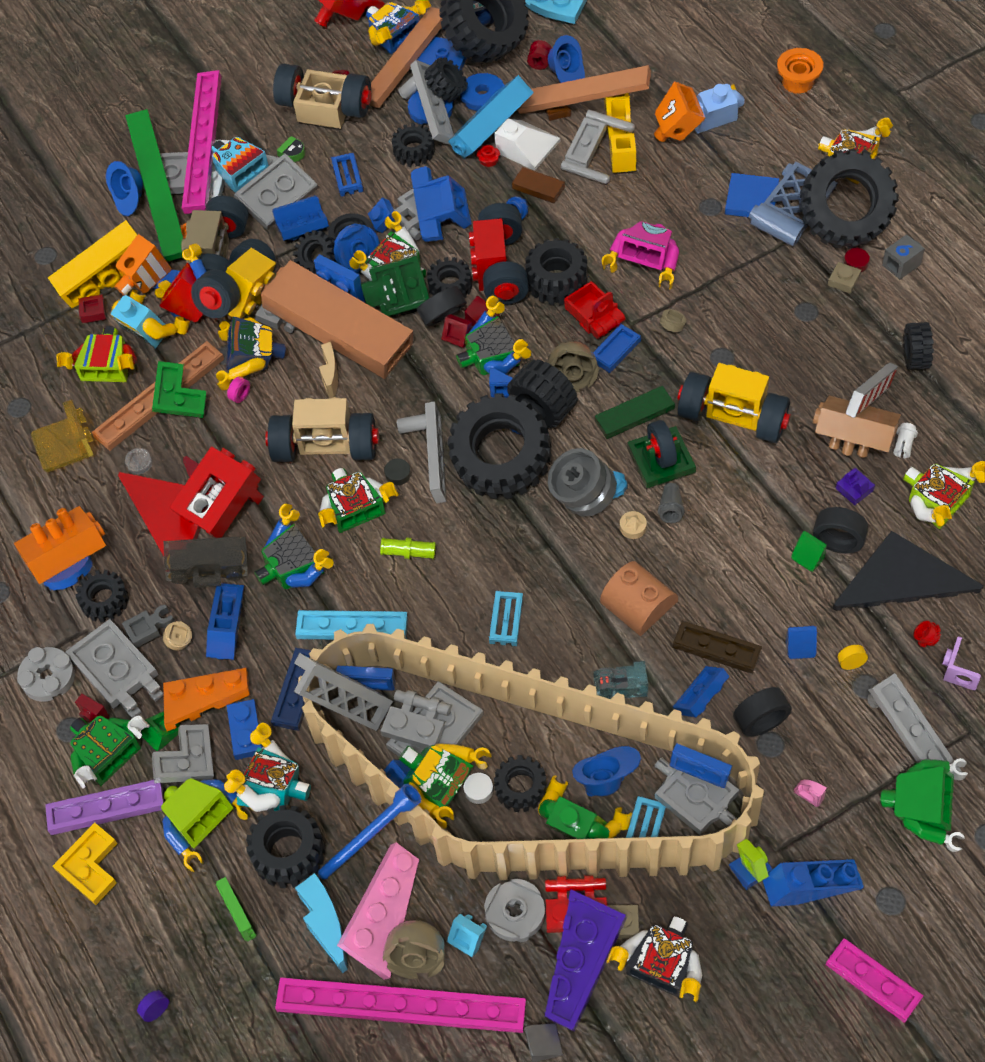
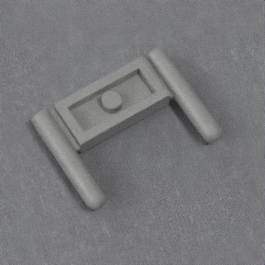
(587, 141)

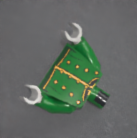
(103, 746)

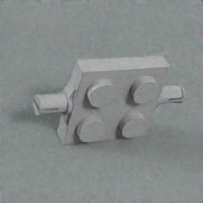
(694, 799)

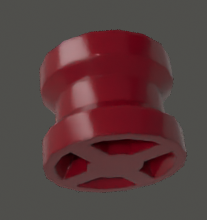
(539, 55)

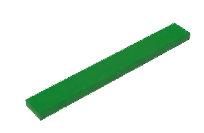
(156, 184)

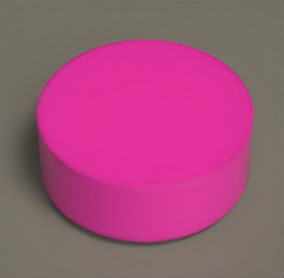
(238, 389)

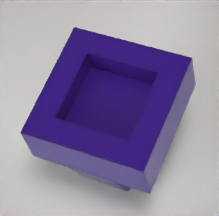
(855, 486)

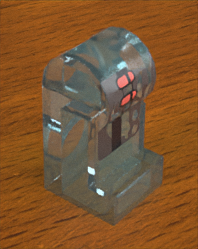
(626, 680)

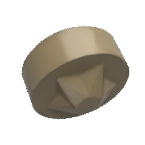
(673, 320)

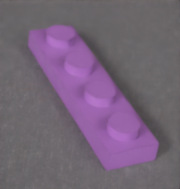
(104, 807)

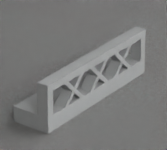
(344, 683)

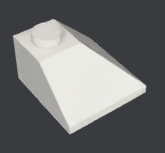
(524, 143)

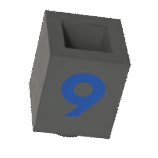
(903, 256)

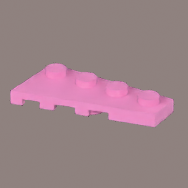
(381, 910)

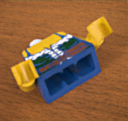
(393, 23)

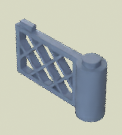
(781, 221)

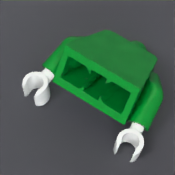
(925, 800)

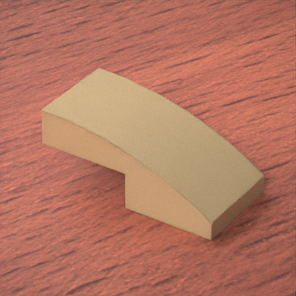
(329, 372)

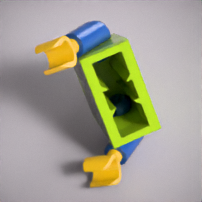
(194, 812)

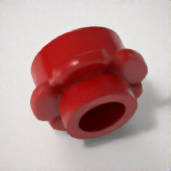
(488, 155)
(927, 633)

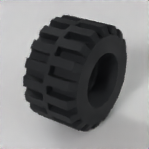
(555, 256)
(545, 389)
(277, 826)

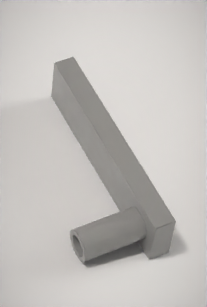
(432, 104)
(432, 423)
(908, 720)

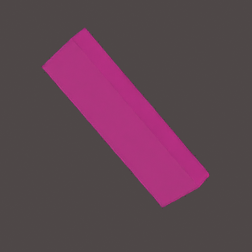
(874, 980)

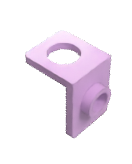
(952, 671)

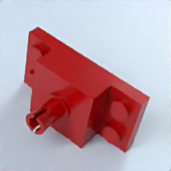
(348, 8)

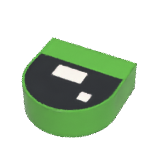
(292, 148)

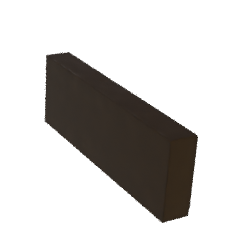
(717, 647)

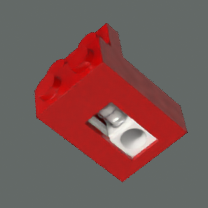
(223, 501)

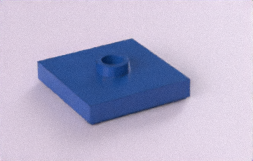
(442, 48)

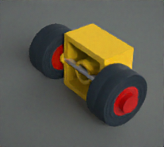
(241, 285)
(736, 399)

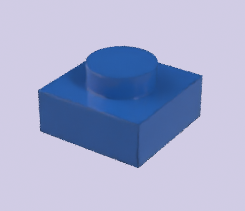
(379, 213)

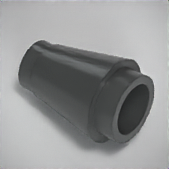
(671, 504)

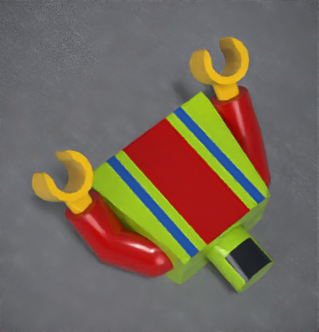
(101, 357)

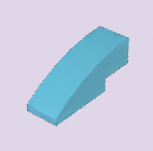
(322, 919)

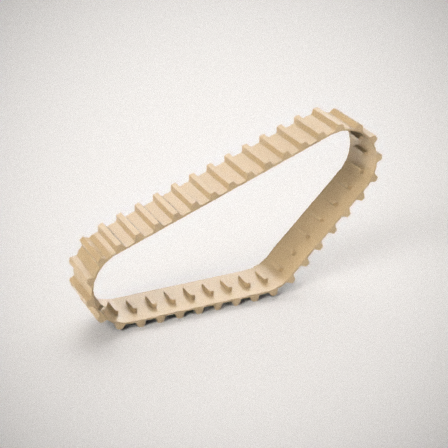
(558, 700)

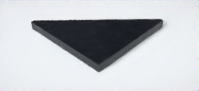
(903, 574)

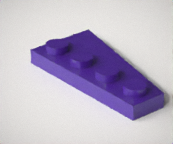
(586, 942)

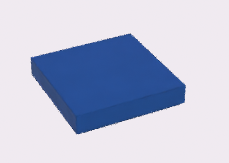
(747, 191)

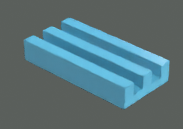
(504, 638)
(658, 822)

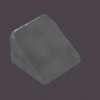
(543, 1041)

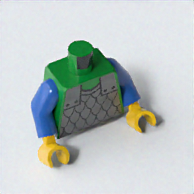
(490, 343)
(290, 555)

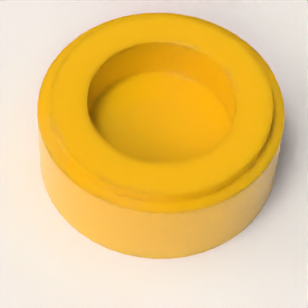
(852, 657)

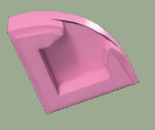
(811, 791)

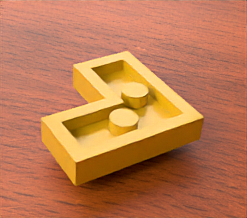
(81, 862)

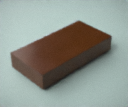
(538, 185)

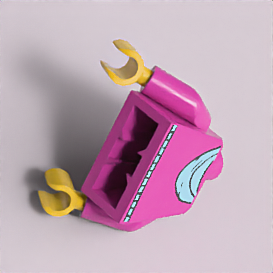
(645, 245)

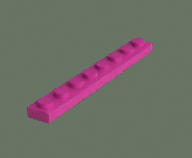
(201, 140)
(401, 1005)

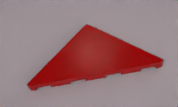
(153, 501)

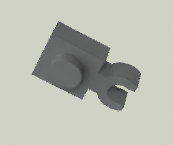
(144, 628)

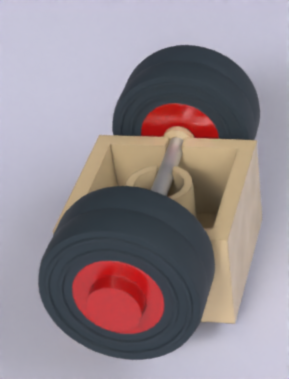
(321, 96)
(322, 428)

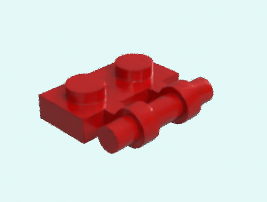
(557, 908)

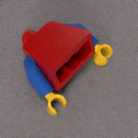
(177, 294)

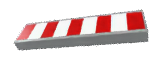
(871, 390)

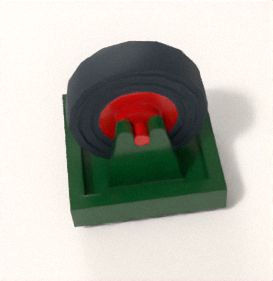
(661, 455)

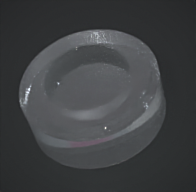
(138, 461)

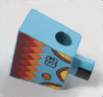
(238, 162)

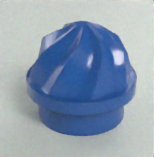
(520, 204)

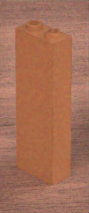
(337, 318)

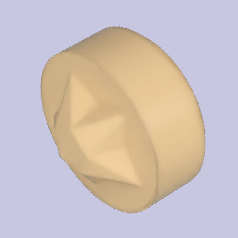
(633, 525)
(177, 635)

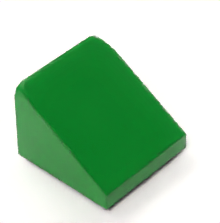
(809, 551)
(156, 734)

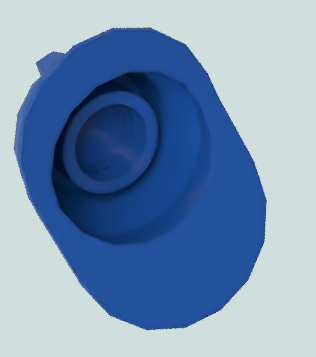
(566, 59)
(125, 186)
(606, 771)

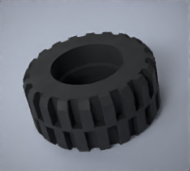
(474, 38)
(871, 176)
(493, 415)

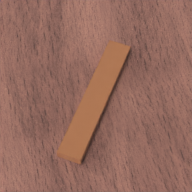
(404, 56)
(587, 89)
(140, 408)

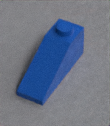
(224, 621)

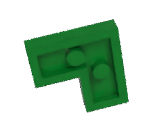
(172, 398)

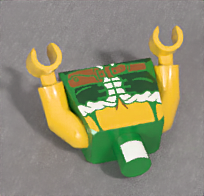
(439, 775)

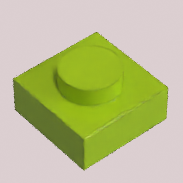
(753, 859)

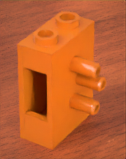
(60, 543)

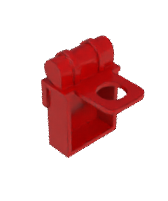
(594, 310)

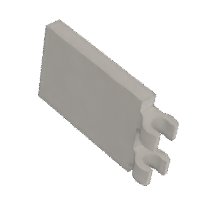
(115, 667)

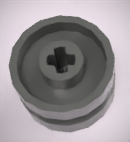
(582, 482)

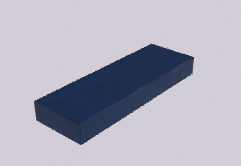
(289, 706)

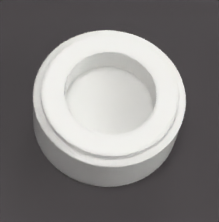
(478, 788)

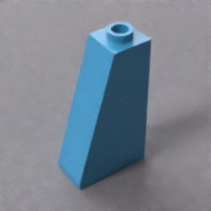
(490, 116)

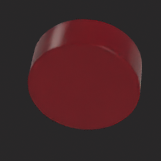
(857, 258)

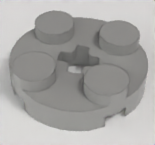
(40, 660)
(521, 926)

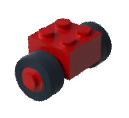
(497, 227)

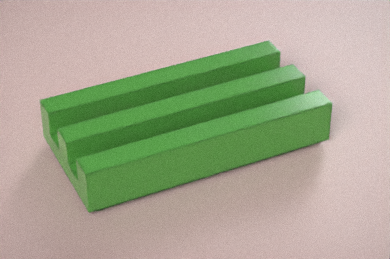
(235, 909)

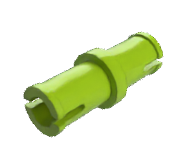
(408, 548)

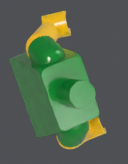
(575, 820)

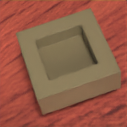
(844, 277)
(631, 925)

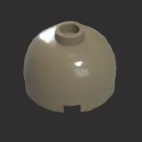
(576, 363)
(414, 949)

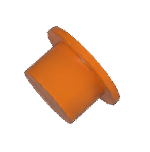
(799, 69)

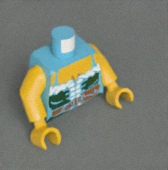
(144, 323)

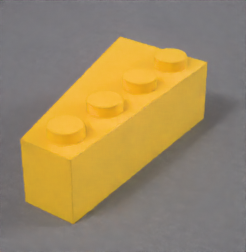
(93, 267)

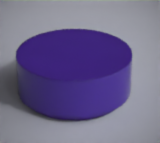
(152, 1006)

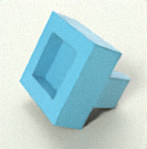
(466, 934)

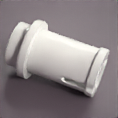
(906, 434)

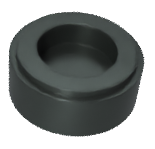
(397, 471)

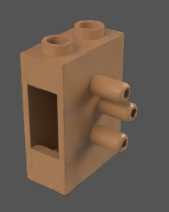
(869, 429)

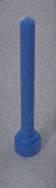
(405, 800)

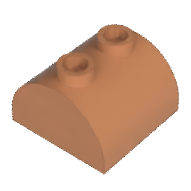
(637, 597)

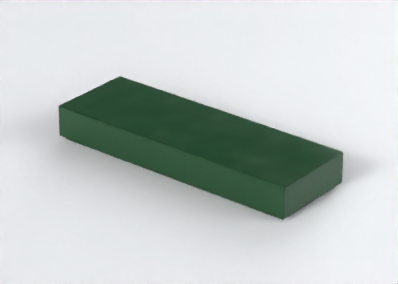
(634, 412)

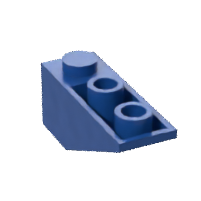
(809, 881)

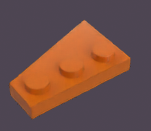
(197, 694)

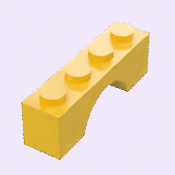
(620, 142)

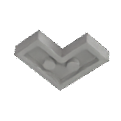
(191, 761)

